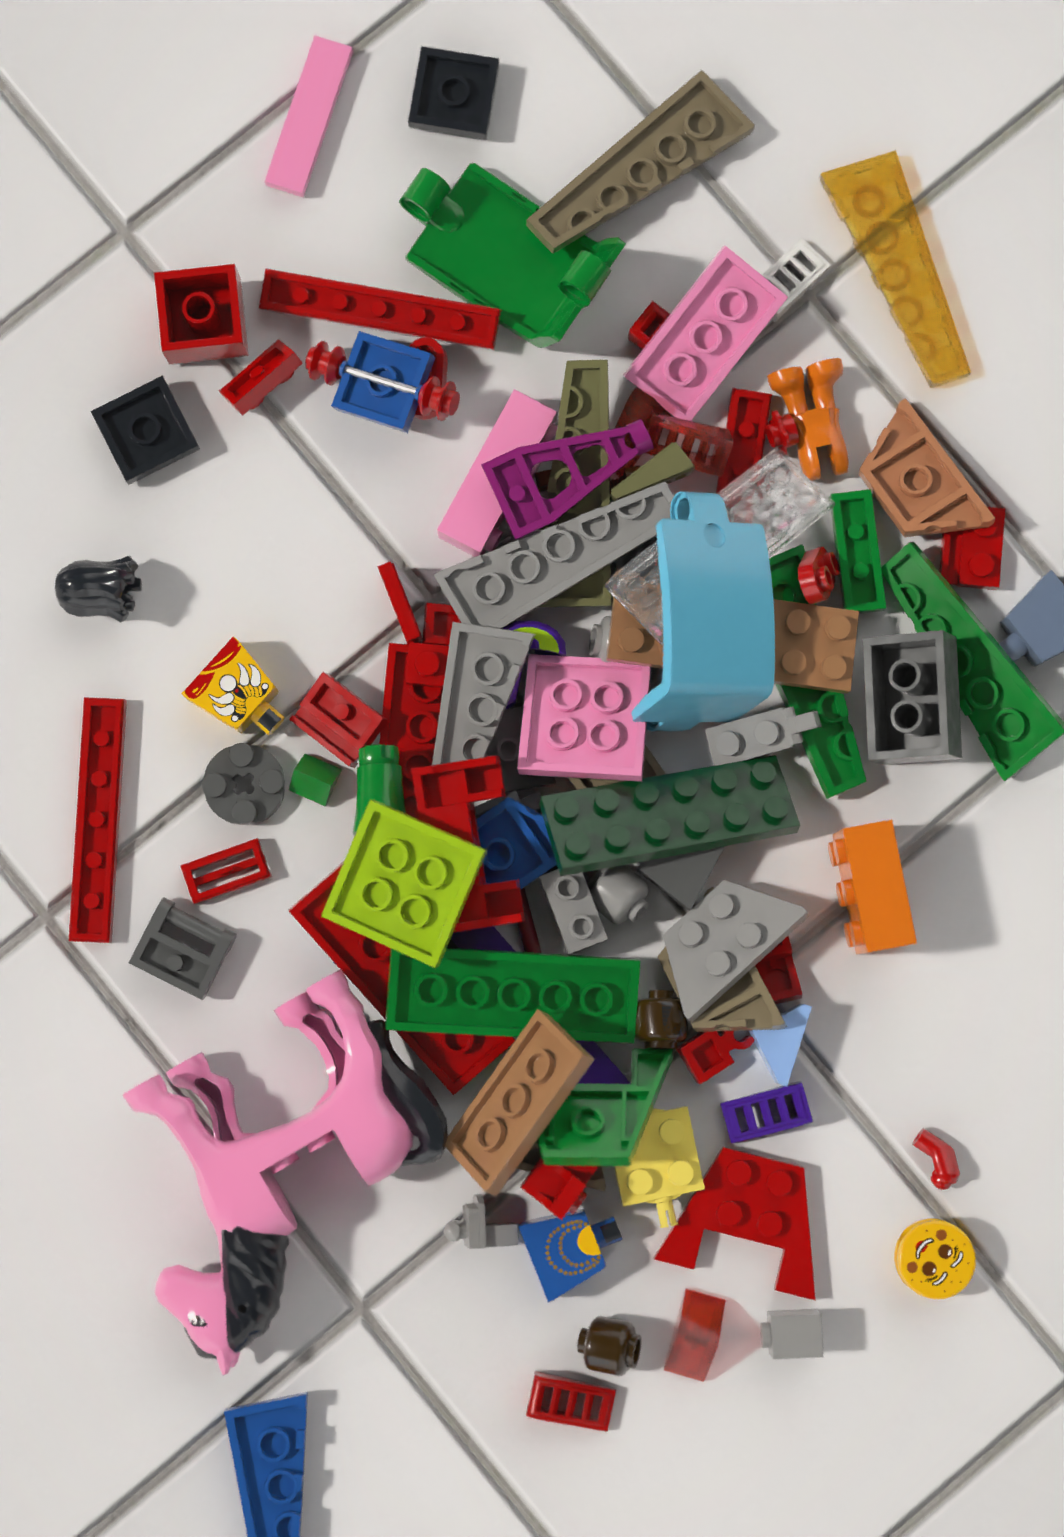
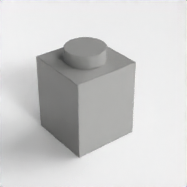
(792, 1334)

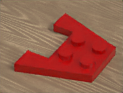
(754, 1202)

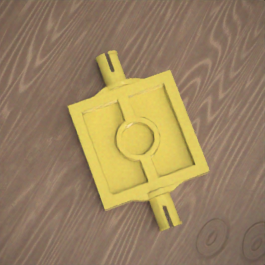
(662, 1165)

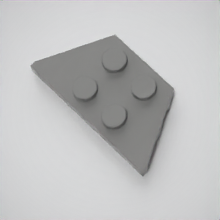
(724, 941)

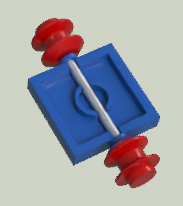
(382, 381)

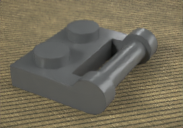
(175, 961)

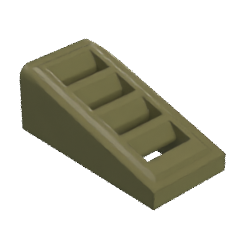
(666, 466)

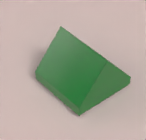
(314, 779)

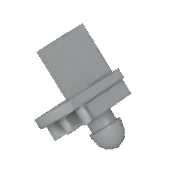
(476, 1232)

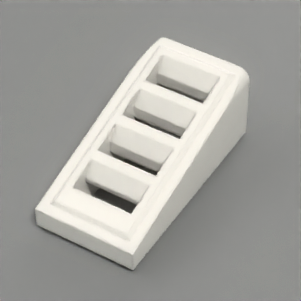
(800, 288)

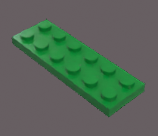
(503, 990)

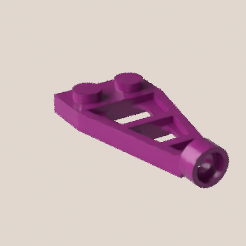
(518, 494)

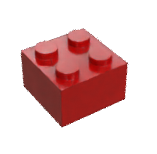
(201, 314)

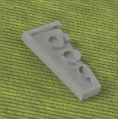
(476, 688)

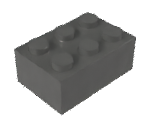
(912, 698)

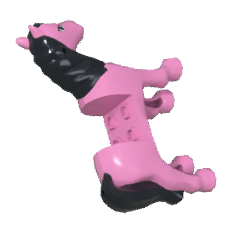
(370, 1105)

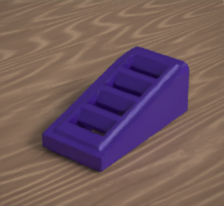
(800, 1102)

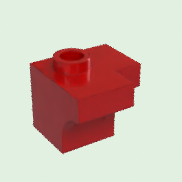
(558, 1186)

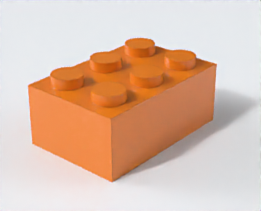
(872, 887)

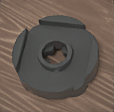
(220, 784)

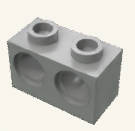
(573, 910)

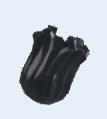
(98, 588)

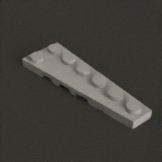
(533, 570)

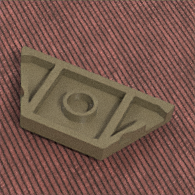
(740, 1008)

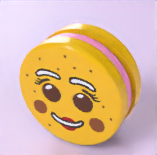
(934, 1258)

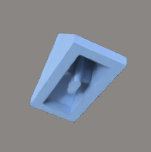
(781, 1046)

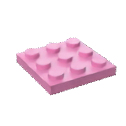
(581, 718)

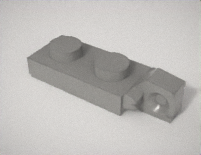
(759, 734)

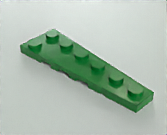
(993, 691)
(833, 746)

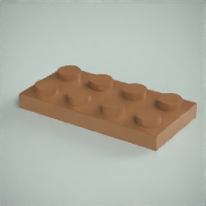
(517, 1102)

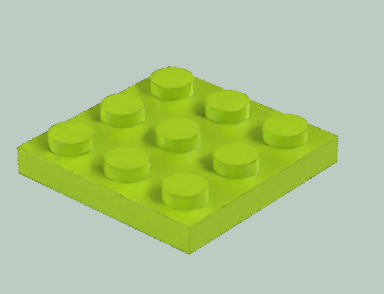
(404, 883)

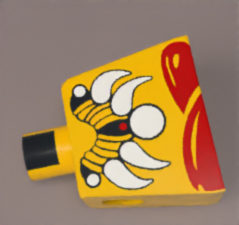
(235, 690)

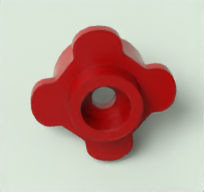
(782, 431)

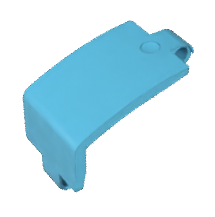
(713, 617)

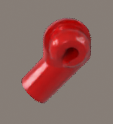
(943, 1158)

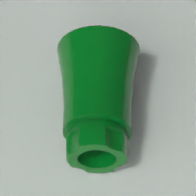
(378, 779)

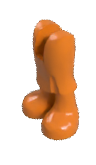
(814, 426)

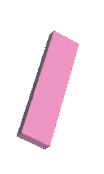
(309, 116)

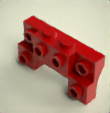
(446, 801)

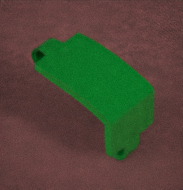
(490, 258)

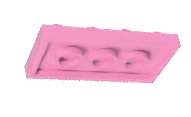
(705, 335)

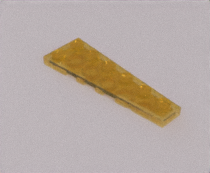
(889, 236)

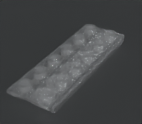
(766, 494)

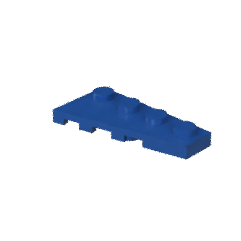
(269, 1463)

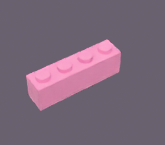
(475, 512)

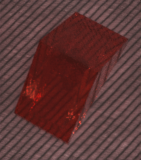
(695, 1335)

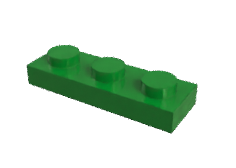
(858, 551)

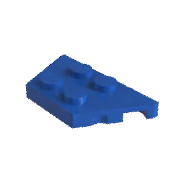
(515, 843)

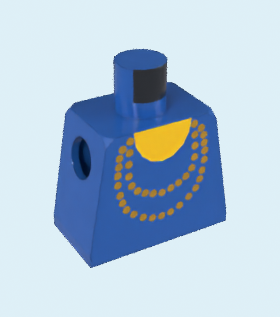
(567, 1249)

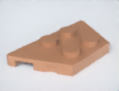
(920, 481)

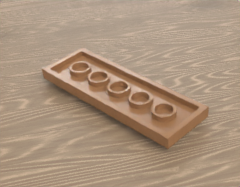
(811, 644)

